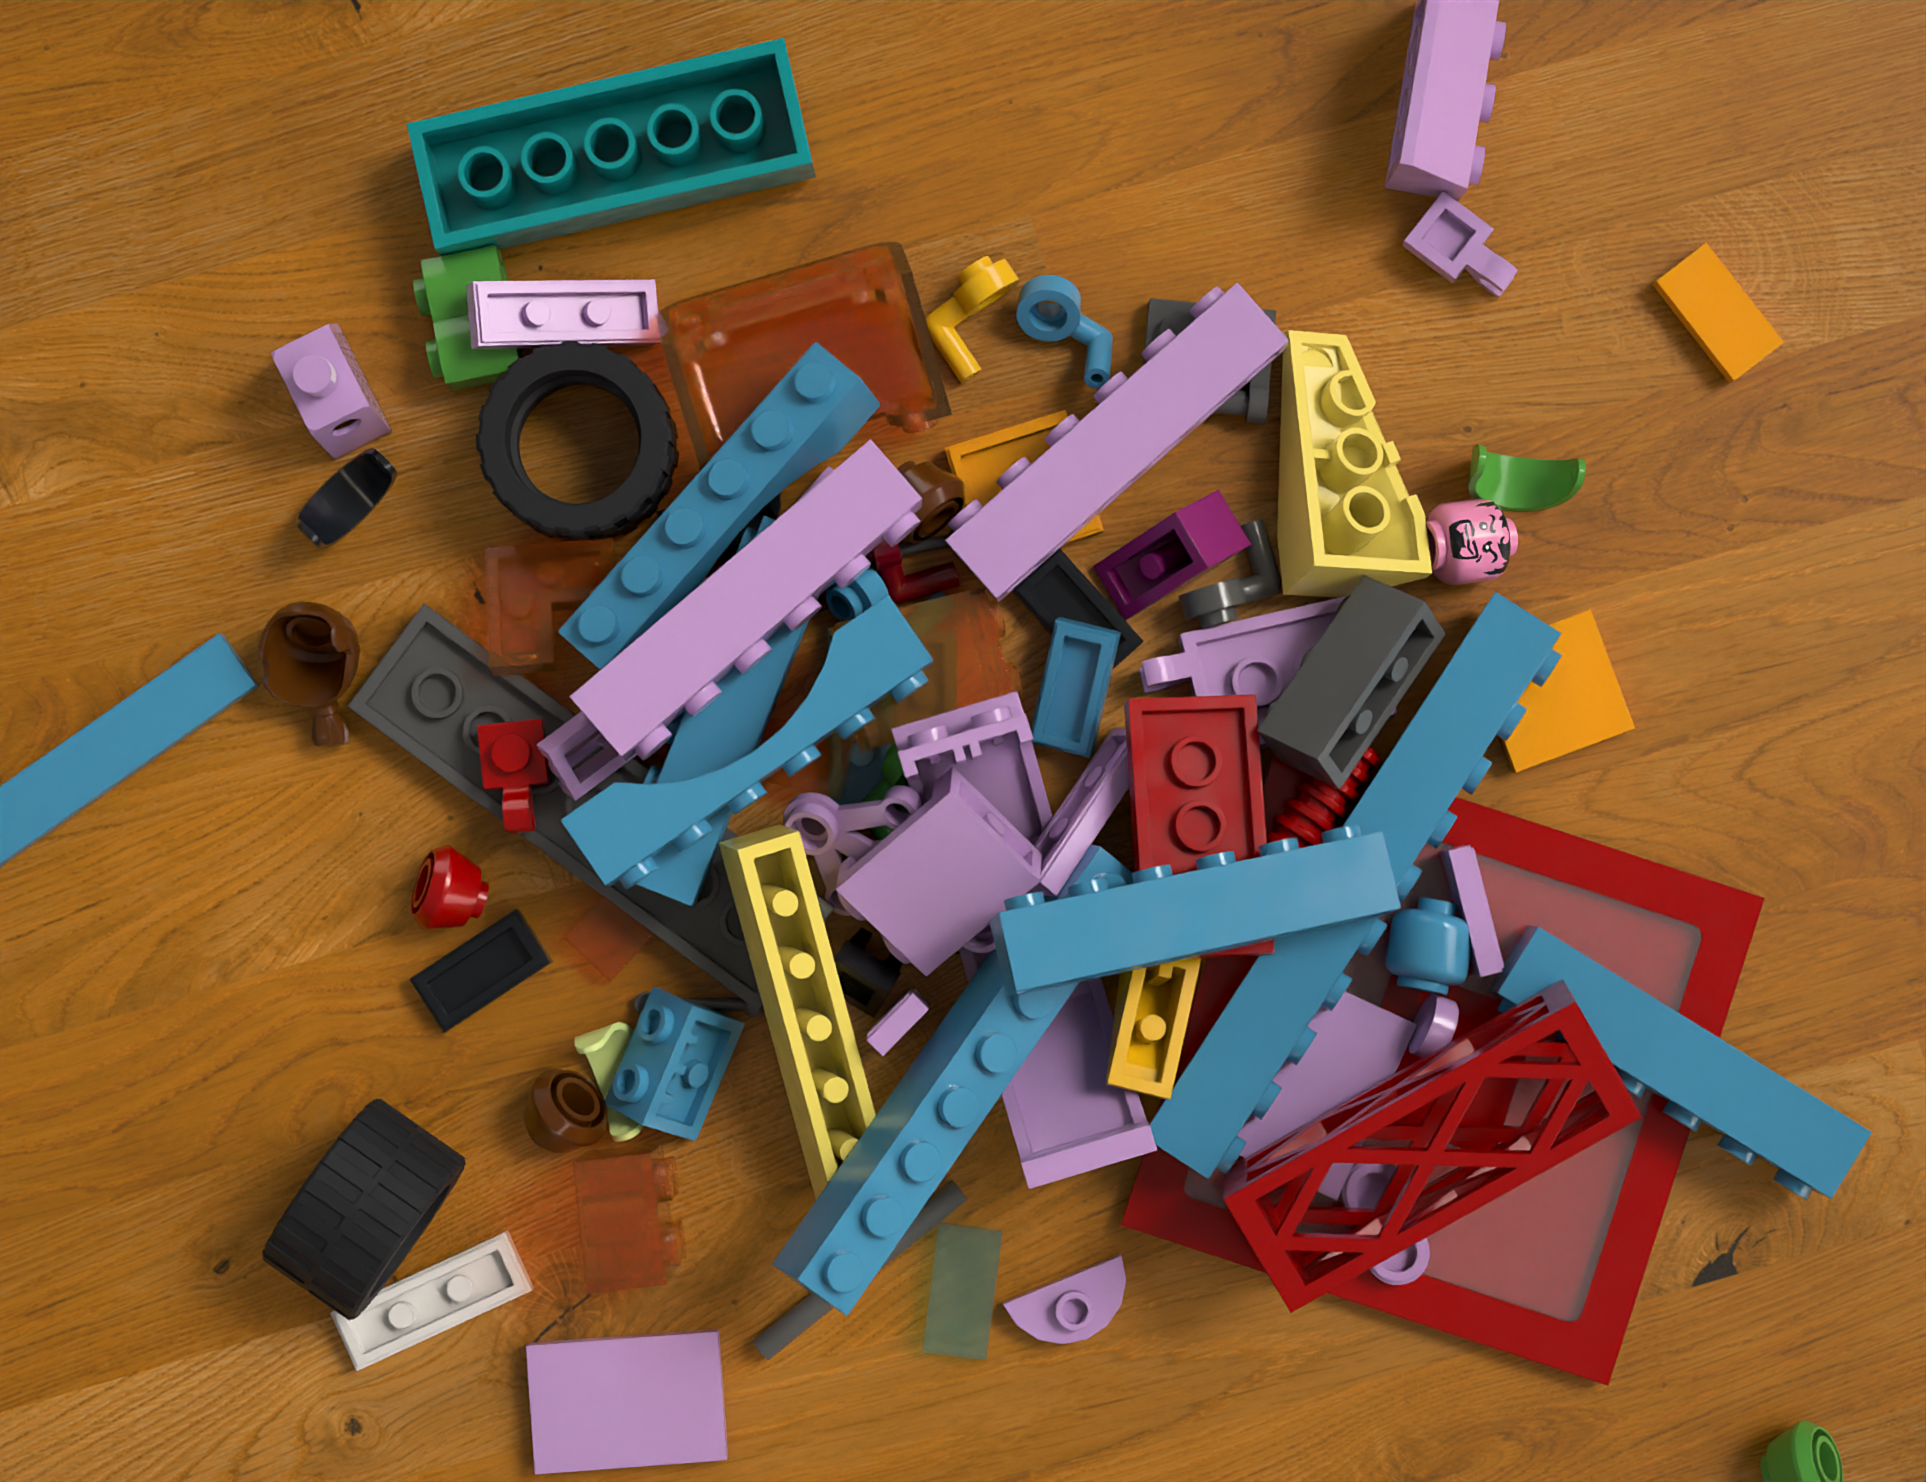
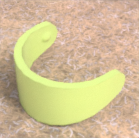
(605, 1052)

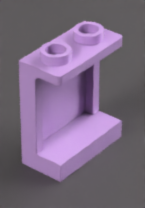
(940, 875)

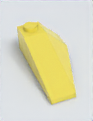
(1339, 479)

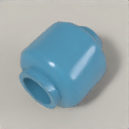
(1429, 947)

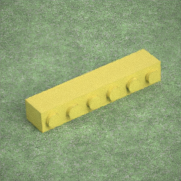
(800, 995)

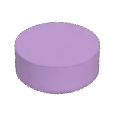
(1435, 1025)

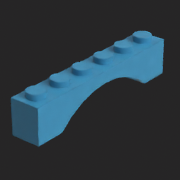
(788, 434)
(635, 822)

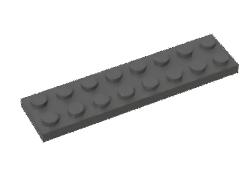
(432, 698)

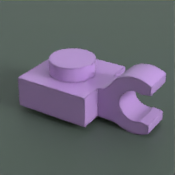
(1453, 240)

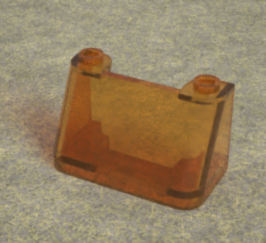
(745, 337)

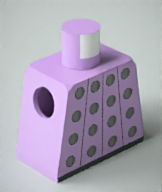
(331, 390)

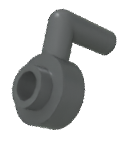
(1217, 602)

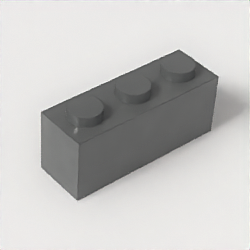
(1351, 681)

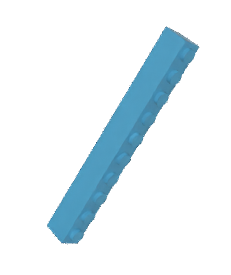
(1410, 805)

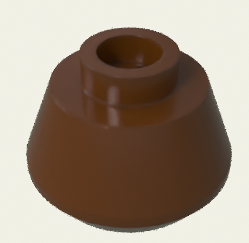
(941, 497)
(565, 1111)

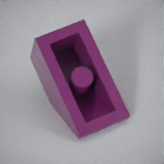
(1172, 554)

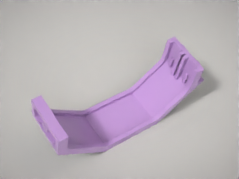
(1059, 1097)

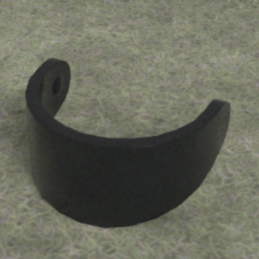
(346, 499)

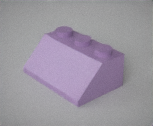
(1445, 97)

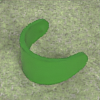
(1523, 483)

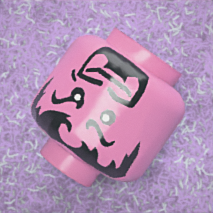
(1470, 541)

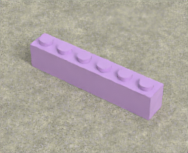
(1117, 441)
(748, 601)

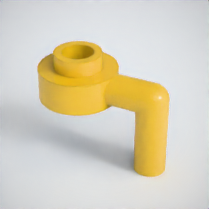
(981, 287)

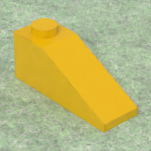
(1151, 1027)

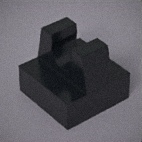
(864, 977)

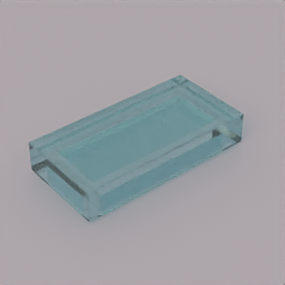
(962, 1291)

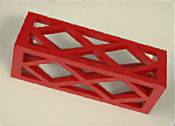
(1482, 1174)

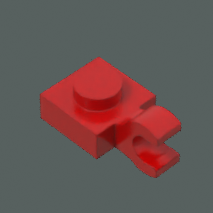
(515, 765)

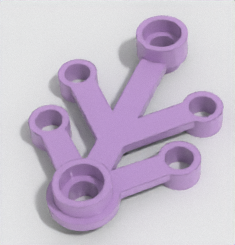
(838, 835)

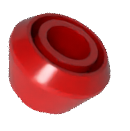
(448, 890)

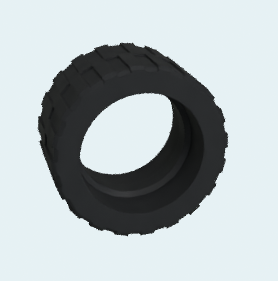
(527, 385)
(363, 1208)

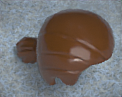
(310, 664)

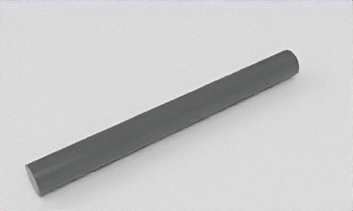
(813, 1309)

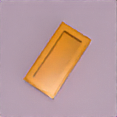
(1718, 313)

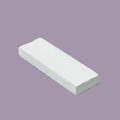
(435, 1300)

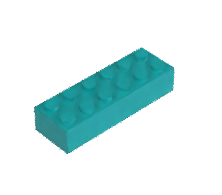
(612, 149)

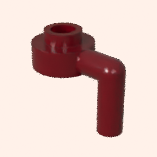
(912, 586)

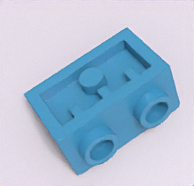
(673, 1064)

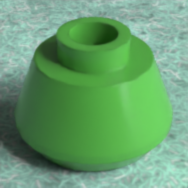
(1802, 1455)

